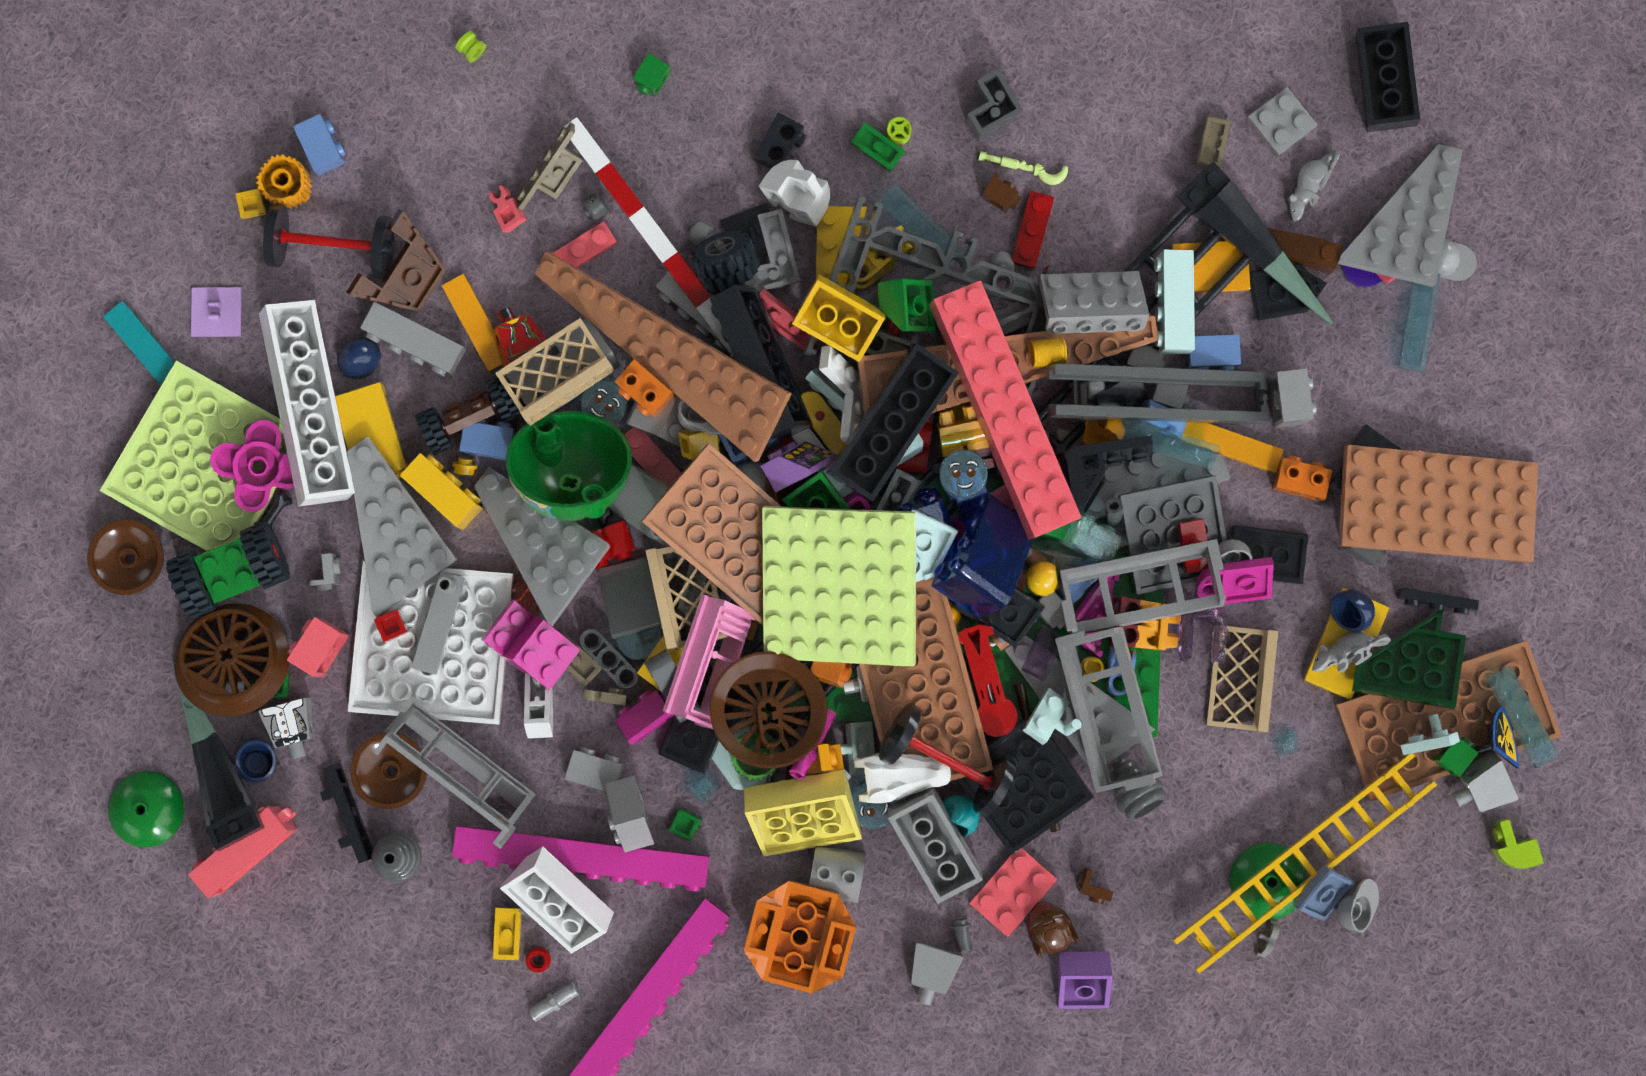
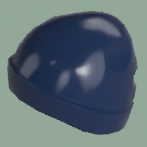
(359, 358)
(1352, 610)
(256, 760)

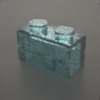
(1091, 539)

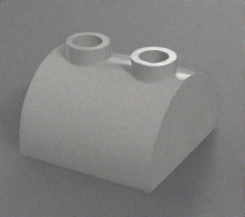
(838, 871)

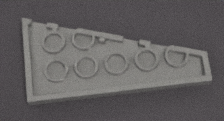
(1111, 718)

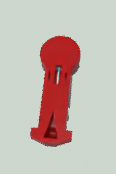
(995, 710)

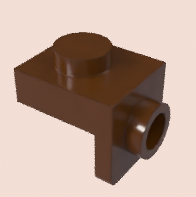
(1095, 893)

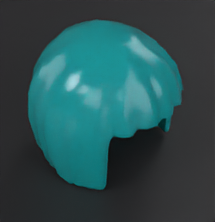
(962, 814)

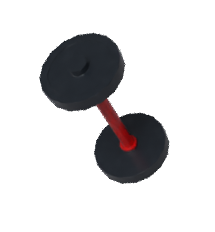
(277, 236)
(992, 785)

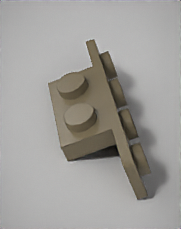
(555, 171)

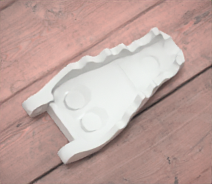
(904, 777)

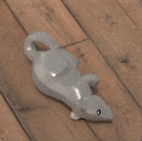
(1310, 179)
(1349, 648)

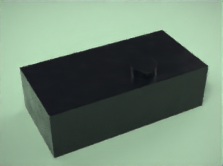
(1387, 77)

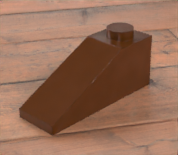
(1308, 250)

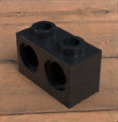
(775, 142)

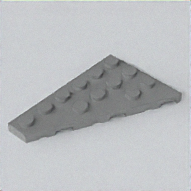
(1412, 226)
(1152, 473)
(396, 536)
(549, 552)

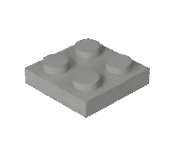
(1282, 121)

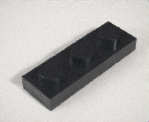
(1437, 601)

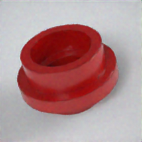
(538, 968)

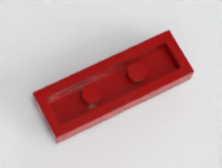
(1032, 229)

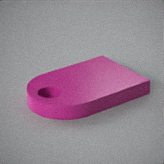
(1240, 581)

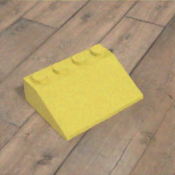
(802, 813)

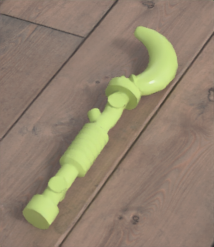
(1050, 179)

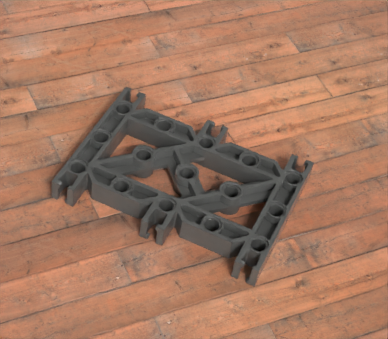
(933, 265)

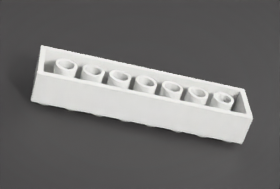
(306, 402)

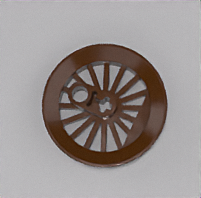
(760, 670)
(213, 697)

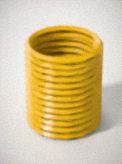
(1047, 352)

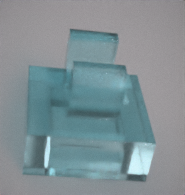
(702, 787)

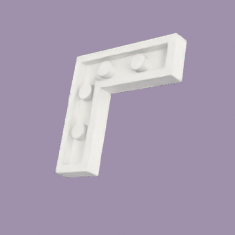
(848, 381)

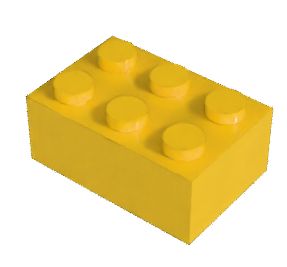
(442, 490)

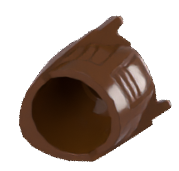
(1050, 929)

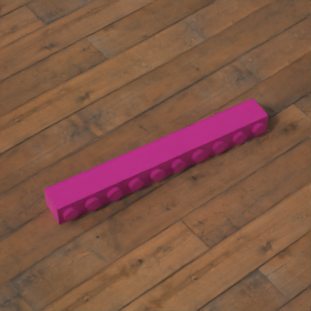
(585, 857)
(653, 991)

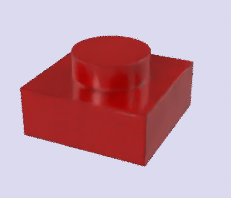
(391, 626)

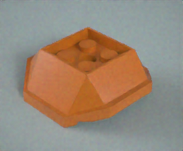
(793, 963)

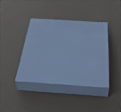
(1324, 893)

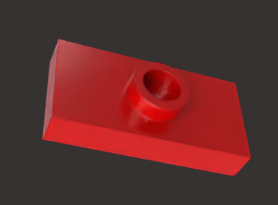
(1191, 533)

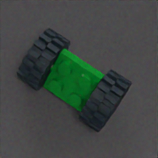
(227, 570)

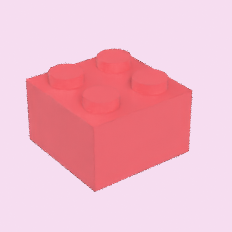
(317, 647)

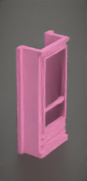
(710, 618)

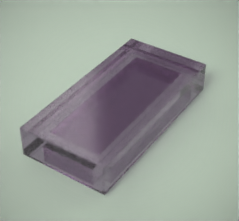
(1042, 653)

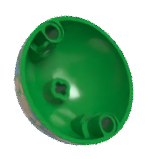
(575, 477)

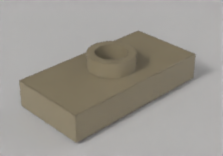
(1213, 141)

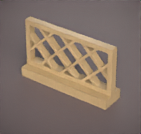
(567, 389)
(664, 598)
(1263, 687)

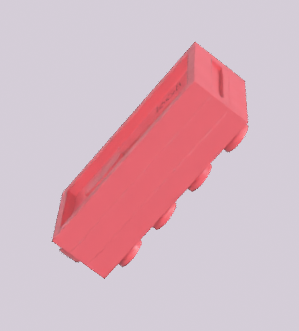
(225, 867)

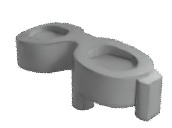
(1273, 935)

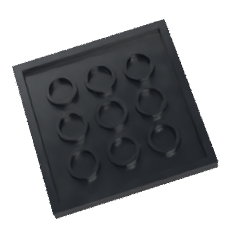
(1041, 792)

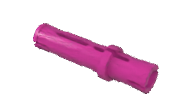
(801, 767)

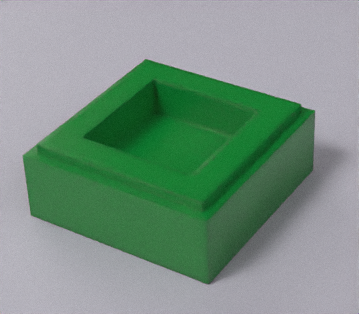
(684, 824)

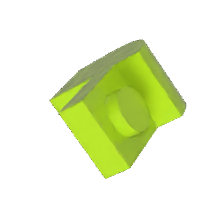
(1514, 853)

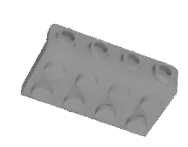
(1093, 302)

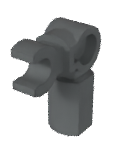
(1113, 518)

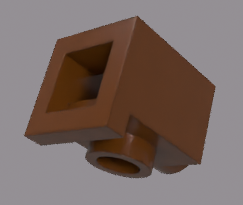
(1001, 194)

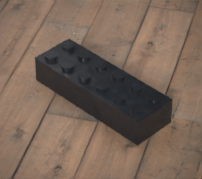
(756, 347)
(892, 422)

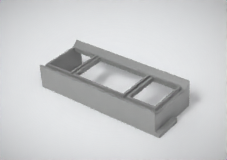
(1140, 562)
(1083, 709)
(467, 757)

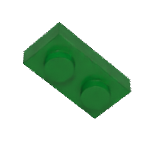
(877, 147)

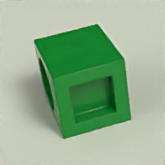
(651, 75)
(1456, 757)

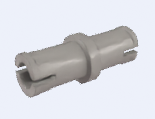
(553, 1001)

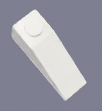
(537, 709)

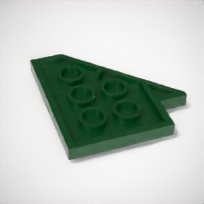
(1416, 666)

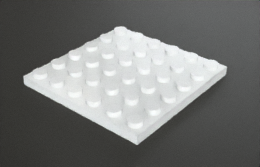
(470, 671)

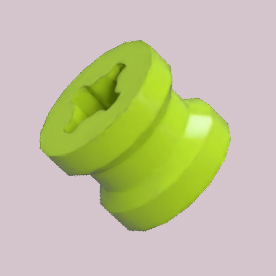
(470, 46)
(899, 126)

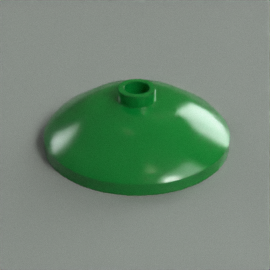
(162, 806)
(1251, 862)

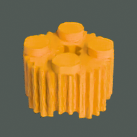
(273, 174)

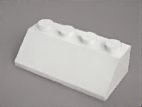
(557, 900)

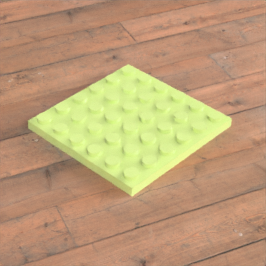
(168, 464)
(840, 585)

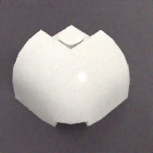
(797, 192)

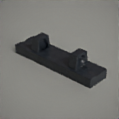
(348, 811)

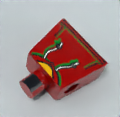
(515, 336)

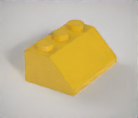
(839, 318)

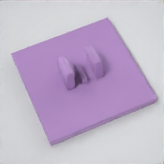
(216, 312)

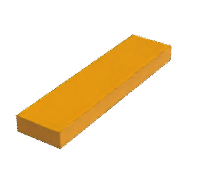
(474, 320)
(1237, 446)

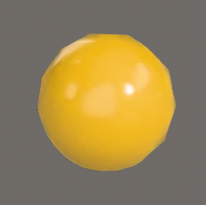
(1042, 578)

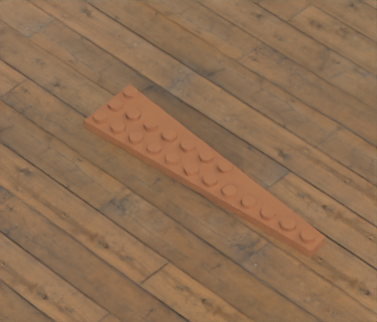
(1081, 349)
(713, 384)

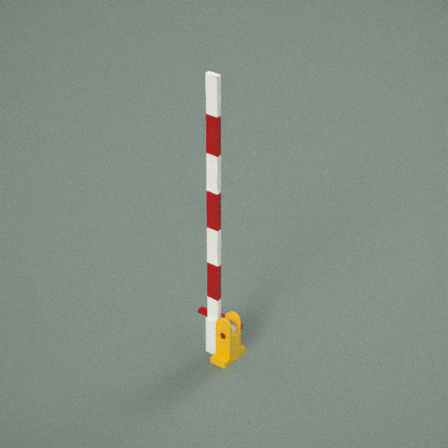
(824, 421)

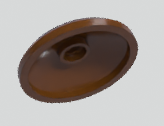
(109, 555)
(373, 781)

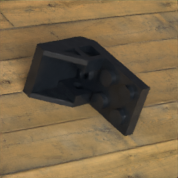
(1087, 482)

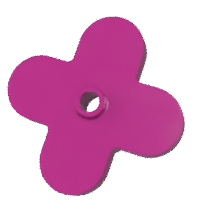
(236, 462)

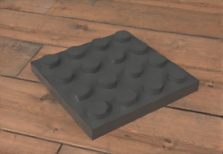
(1152, 521)

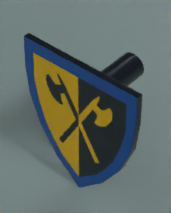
(1500, 739)

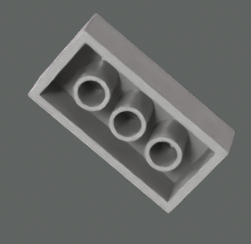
(935, 844)

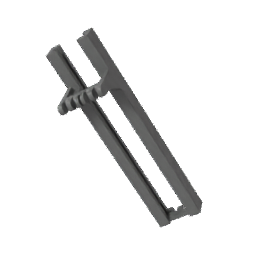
(1083, 374)

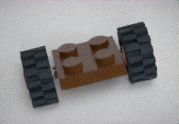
(464, 414)

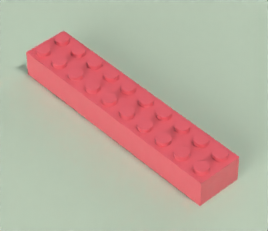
(1004, 410)

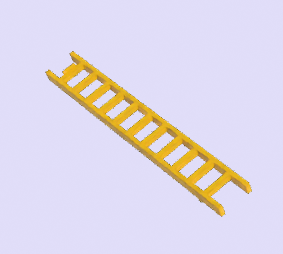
(1294, 848)

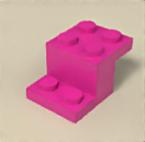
(530, 644)

